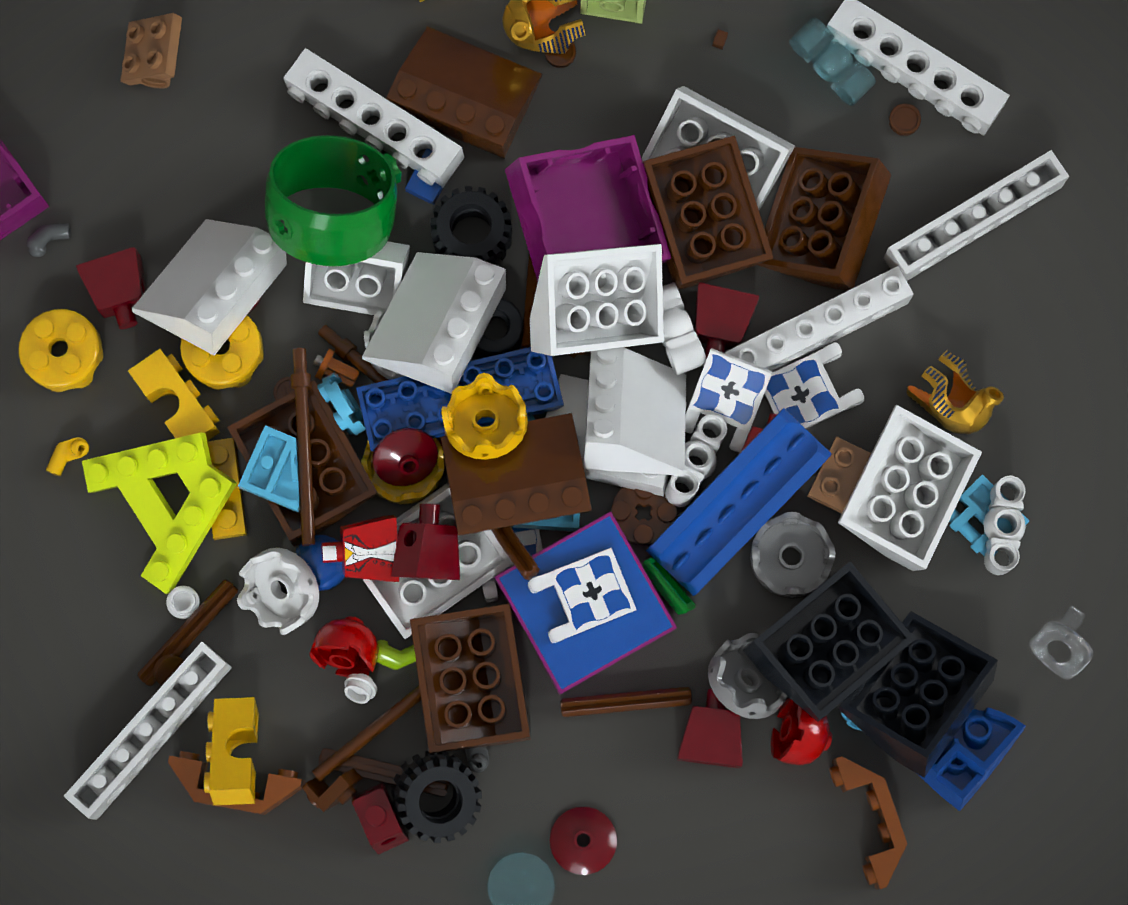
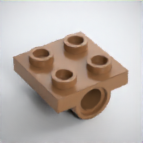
(151, 51)
(839, 475)

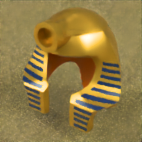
(528, 25)
(965, 408)

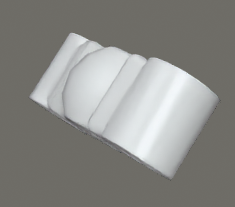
(680, 339)
(706, 450)
(1009, 510)

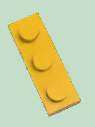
(231, 519)

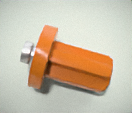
(329, 365)

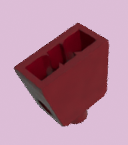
(115, 284)
(722, 316)
(427, 548)
(712, 735)
(379, 818)

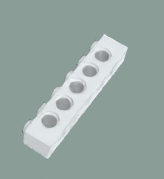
(934, 65)
(313, 70)
(977, 216)
(826, 322)
(147, 732)

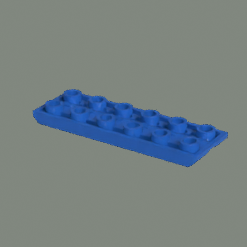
(416, 405)
(739, 502)

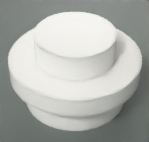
(182, 602)
(360, 688)

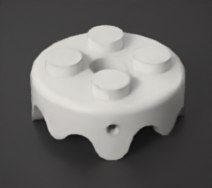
(264, 594)

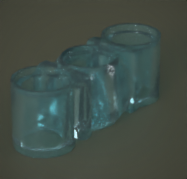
(832, 61)

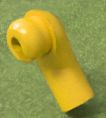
(65, 452)

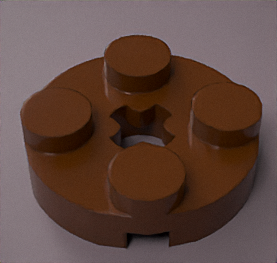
(642, 531)

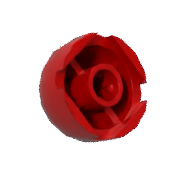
(346, 646)
(800, 736)

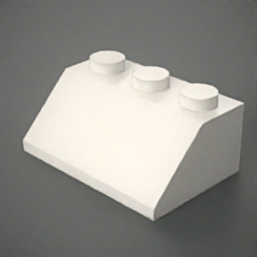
(358, 286)

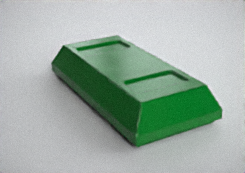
(668, 587)

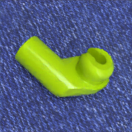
(395, 658)

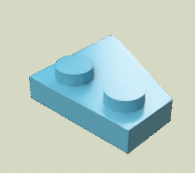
(274, 469)

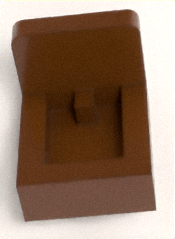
(340, 791)

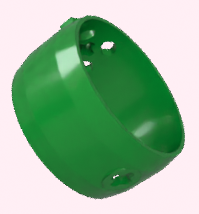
(331, 164)

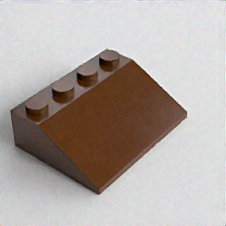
(464, 91)
(707, 212)
(825, 216)
(337, 473)
(527, 485)
(470, 679)

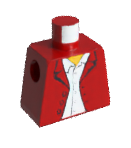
(365, 549)

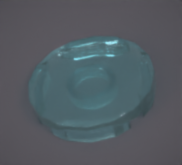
(521, 881)

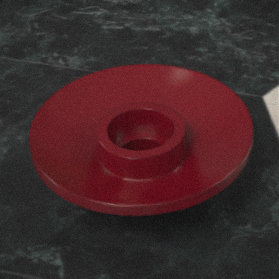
(401, 447)
(577, 858)

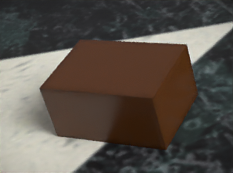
(720, 39)

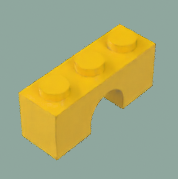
(160, 377)
(231, 778)

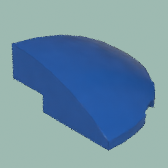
(973, 755)

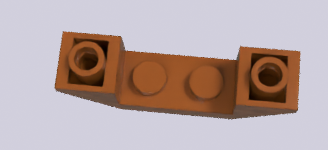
(278, 787)
(881, 864)

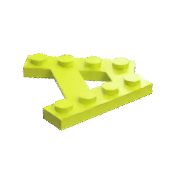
(174, 535)

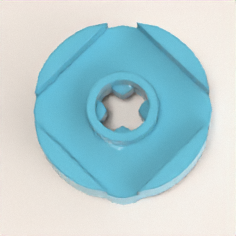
(348, 411)

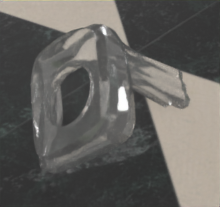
(1063, 631)

